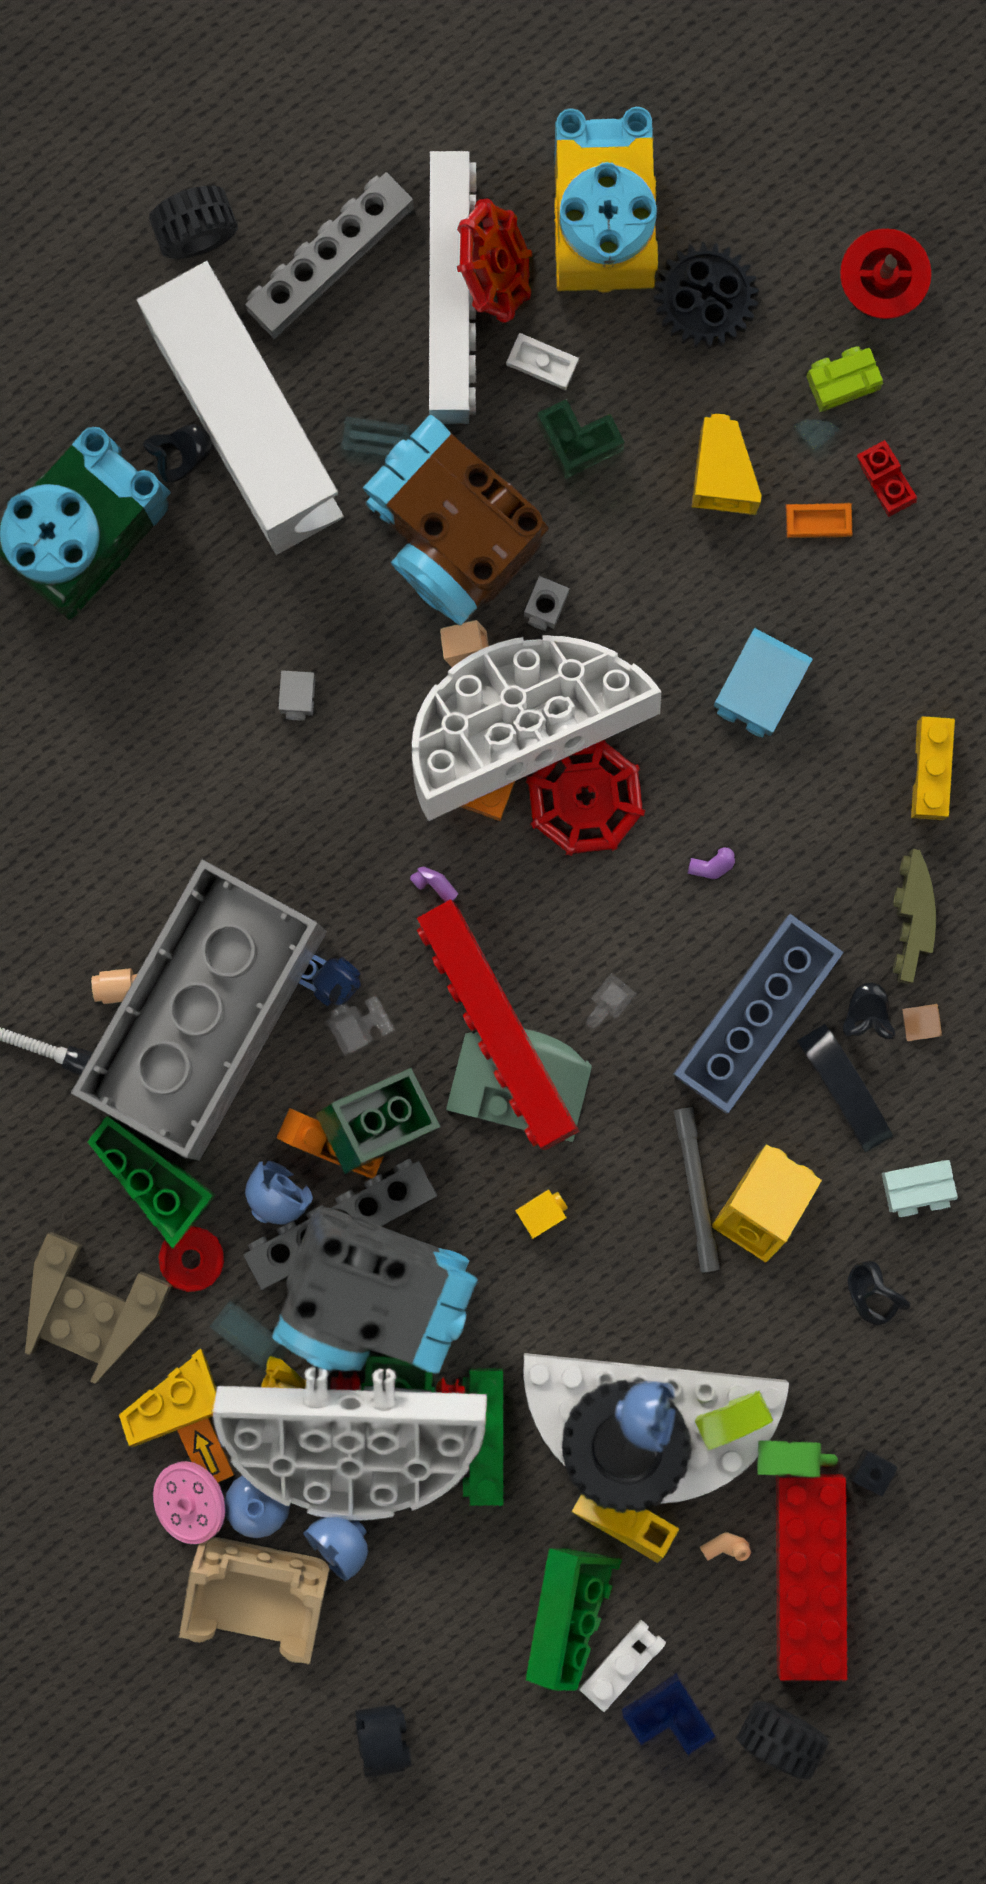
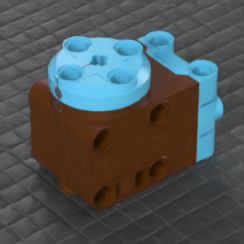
(460, 519)

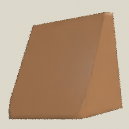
(922, 1022)

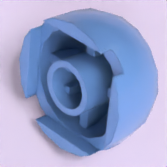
(274, 1195)
(647, 1415)
(252, 1510)
(340, 1544)

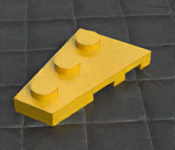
(175, 1403)

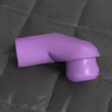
(436, 880)

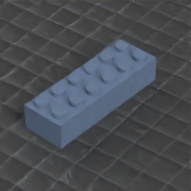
(757, 1013)

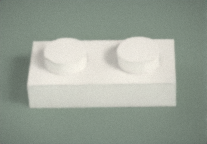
(542, 361)

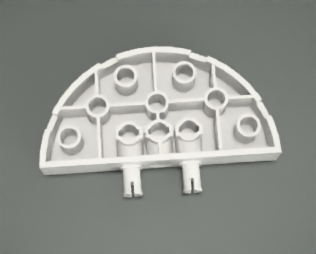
(349, 1448)

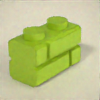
(844, 378)

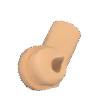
(728, 1544)

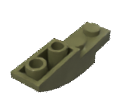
(918, 903)

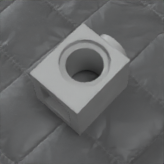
(546, 589)
(296, 694)

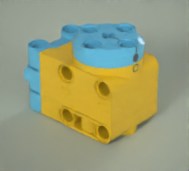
(605, 202)

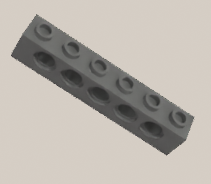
(419, 1190)

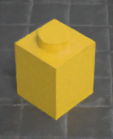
(542, 1212)

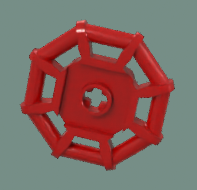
(494, 259)
(600, 809)

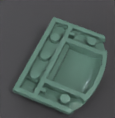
(479, 1095)

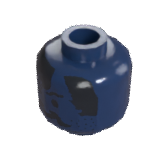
(336, 982)

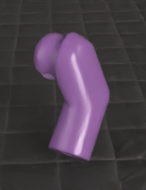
(715, 867)

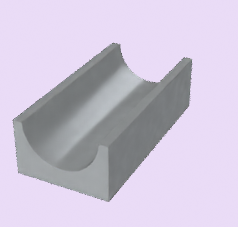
(199, 1011)

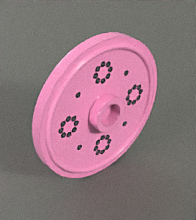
(189, 1502)

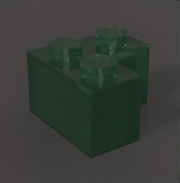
(576, 446)

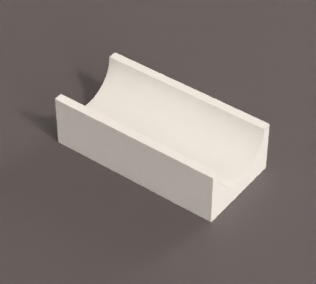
(241, 407)

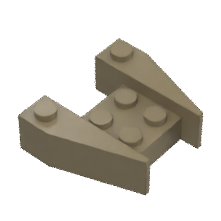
(83, 1315)

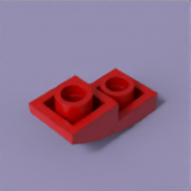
(886, 478)

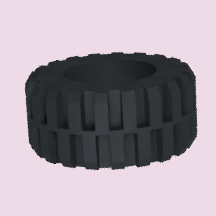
(597, 1483)

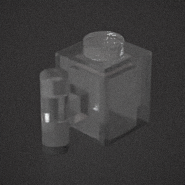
(610, 1000)
(352, 1029)

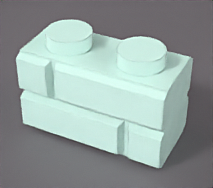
(918, 1187)

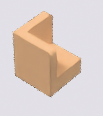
(462, 641)

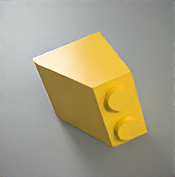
(724, 469)
(767, 1203)

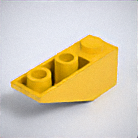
(638, 1530)

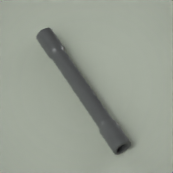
(705, 1241)

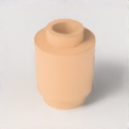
(112, 985)

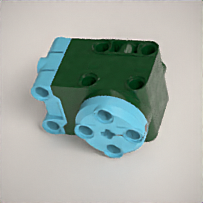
(80, 521)

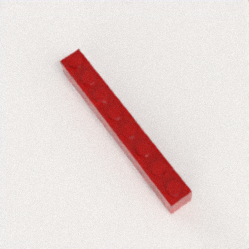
(497, 1025)

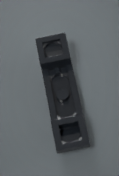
(845, 1087)

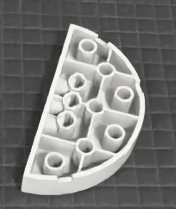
(519, 712)
(558, 1384)

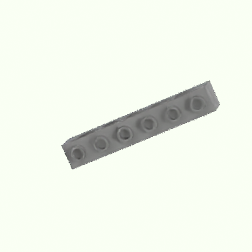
(379, 191)

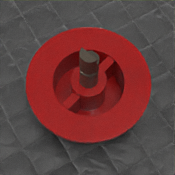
(885, 273)

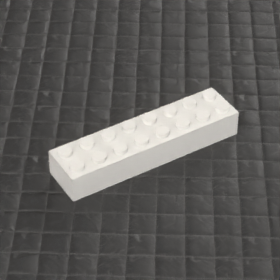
(450, 299)

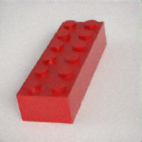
(811, 1577)

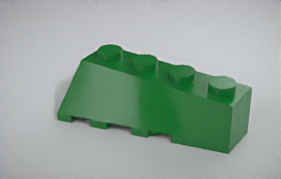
(157, 1184)
(568, 1616)

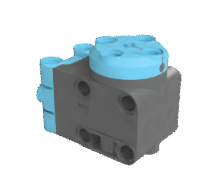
(371, 1290)

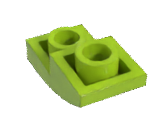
(734, 1420)

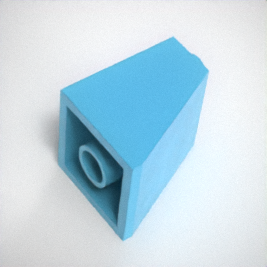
(762, 683)

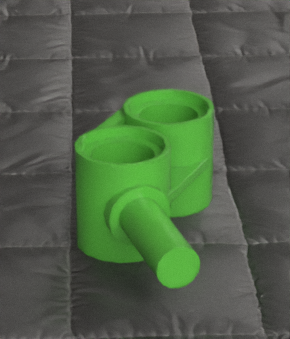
(792, 1458)

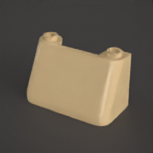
(255, 1594)

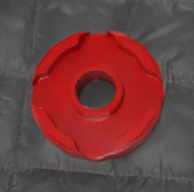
(200, 1277)

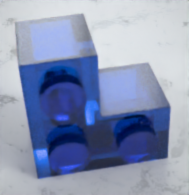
(670, 1707)

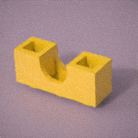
(934, 768)

